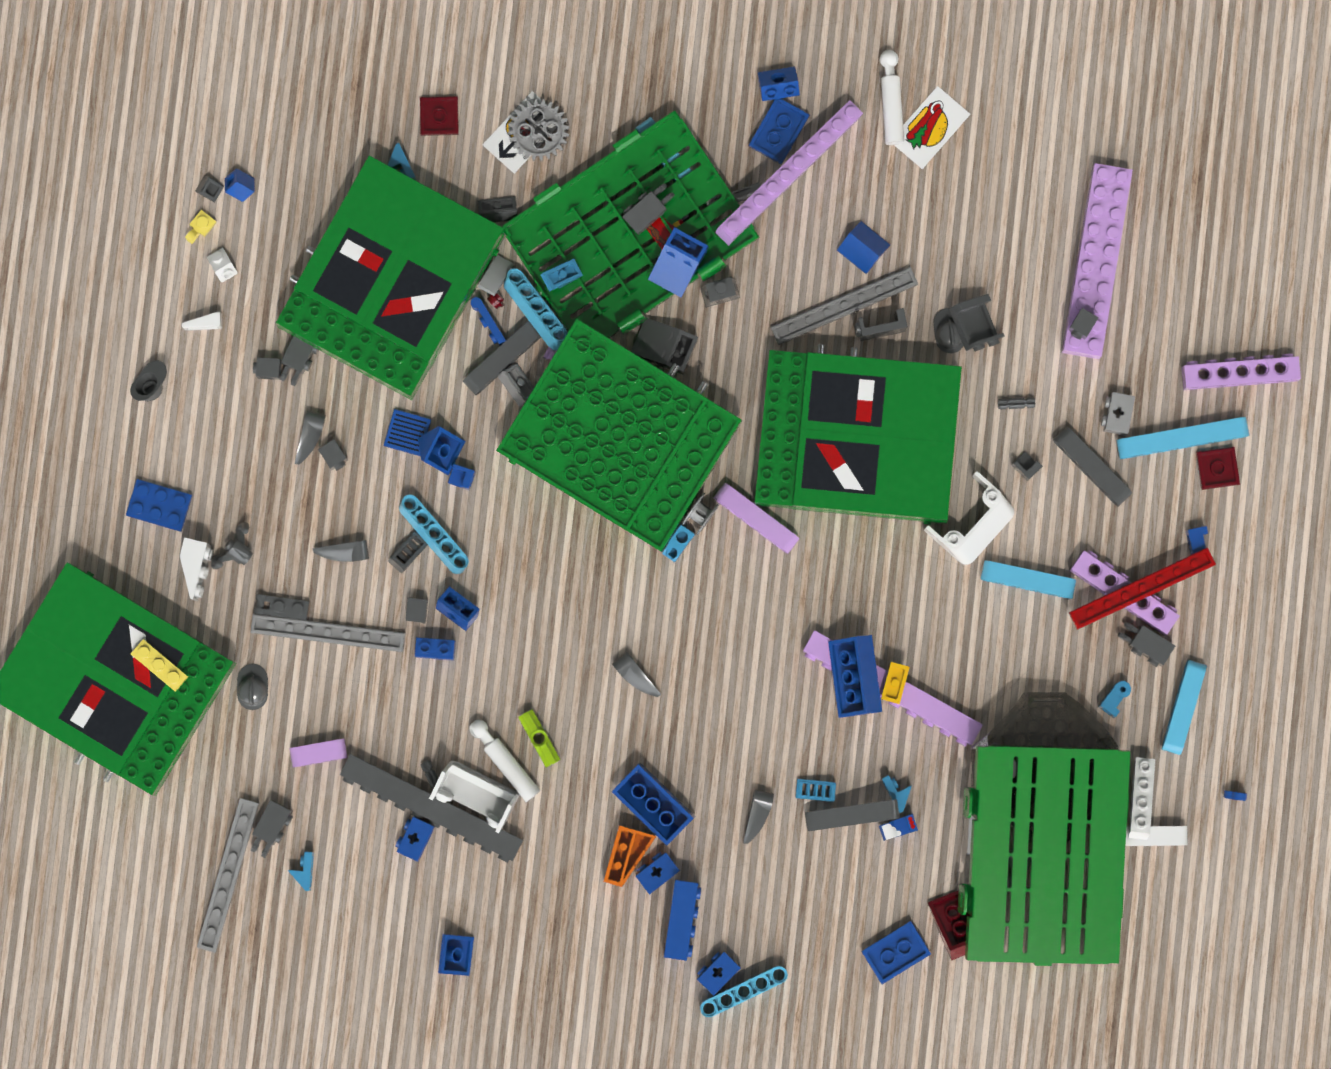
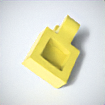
(201, 225)

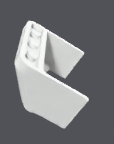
(968, 548)
(476, 792)

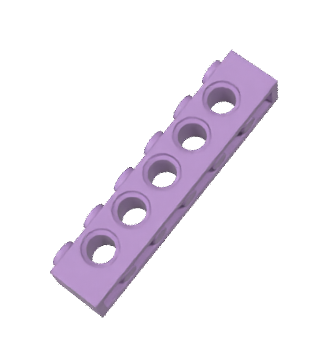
(1290, 373)
(1081, 569)

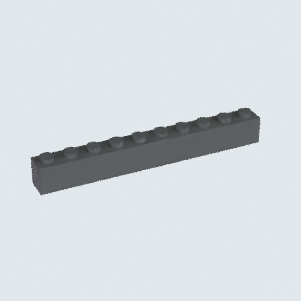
(439, 813)

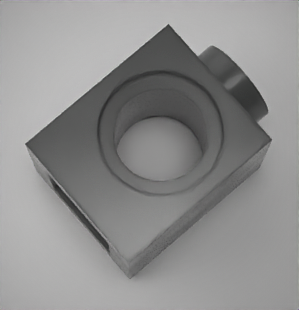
(1083, 324)
(267, 368)
(333, 455)

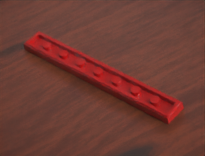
(1142, 588)

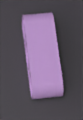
(318, 753)

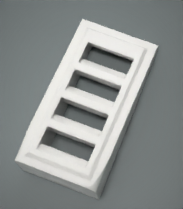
(206, 322)

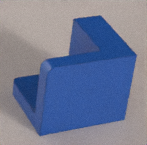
(239, 185)
(461, 477)

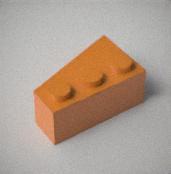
(626, 853)

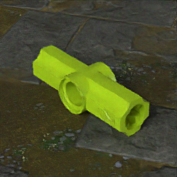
(532, 727)

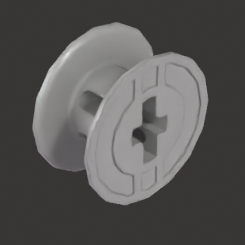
(701, 513)

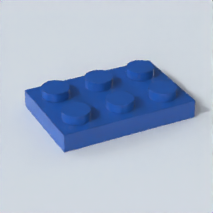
(779, 130)
(159, 505)
(896, 952)

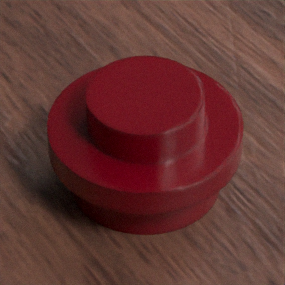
(496, 301)

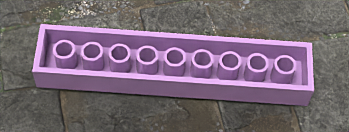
(1098, 256)

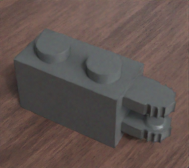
(647, 210)
(297, 358)
(1148, 644)
(271, 826)

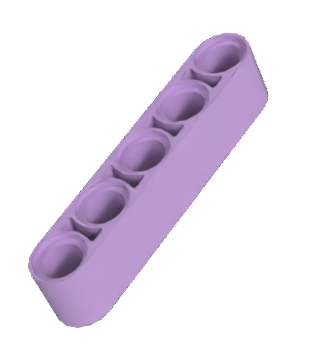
(756, 518)

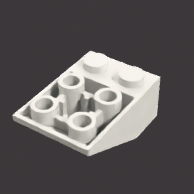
(194, 561)

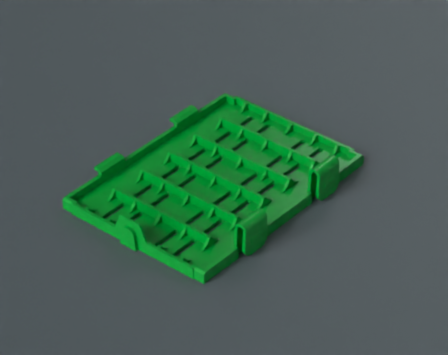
(564, 205)
(989, 854)

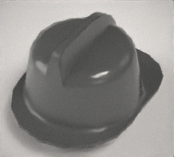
(946, 332)
(149, 382)
(252, 687)

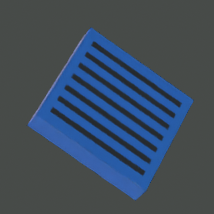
(405, 431)

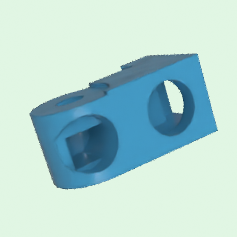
(678, 543)
(1114, 697)

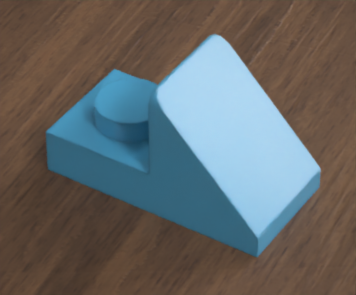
(399, 160)
(561, 275)
(901, 796)
(304, 877)

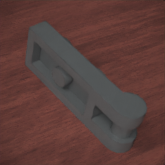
(282, 607)

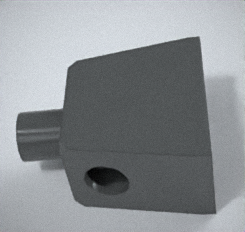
(720, 292)

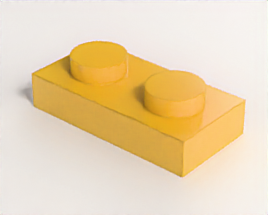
(895, 683)

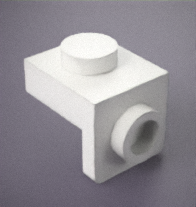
(222, 265)

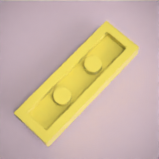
(159, 665)

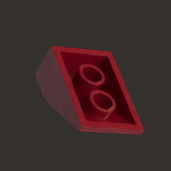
(950, 924)

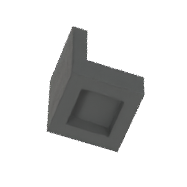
(1026, 466)
(416, 610)

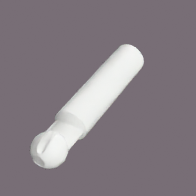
(891, 100)
(505, 761)

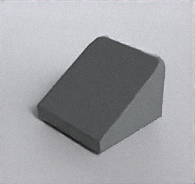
(209, 188)

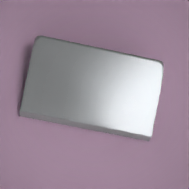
(516, 384)

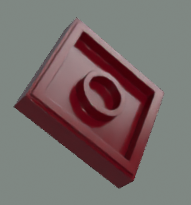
(439, 116)
(1217, 468)

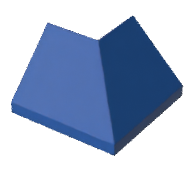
(440, 449)

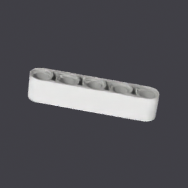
(1161, 837)

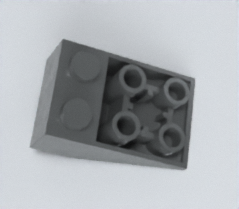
(664, 345)

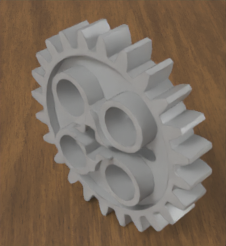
(527, 143)

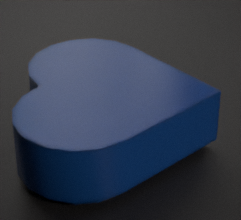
(1241, 796)

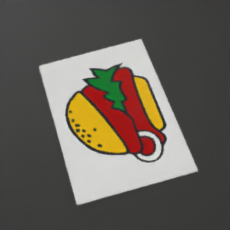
(931, 127)

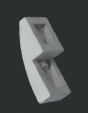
(495, 275)

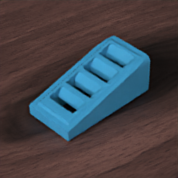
(831, 798)

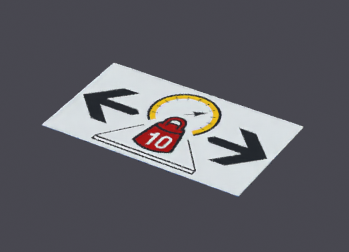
(499, 141)

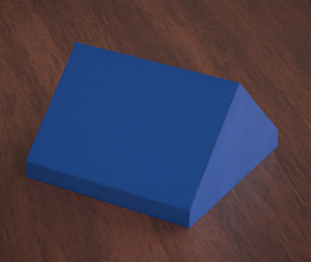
(863, 247)
(456, 954)

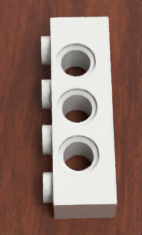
(1141, 798)

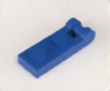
(486, 320)

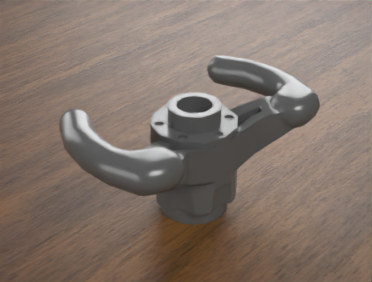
(235, 549)

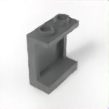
(975, 323)
(882, 330)

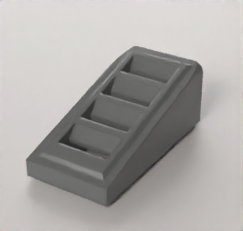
(396, 563)

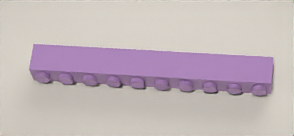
(788, 173)
(913, 699)

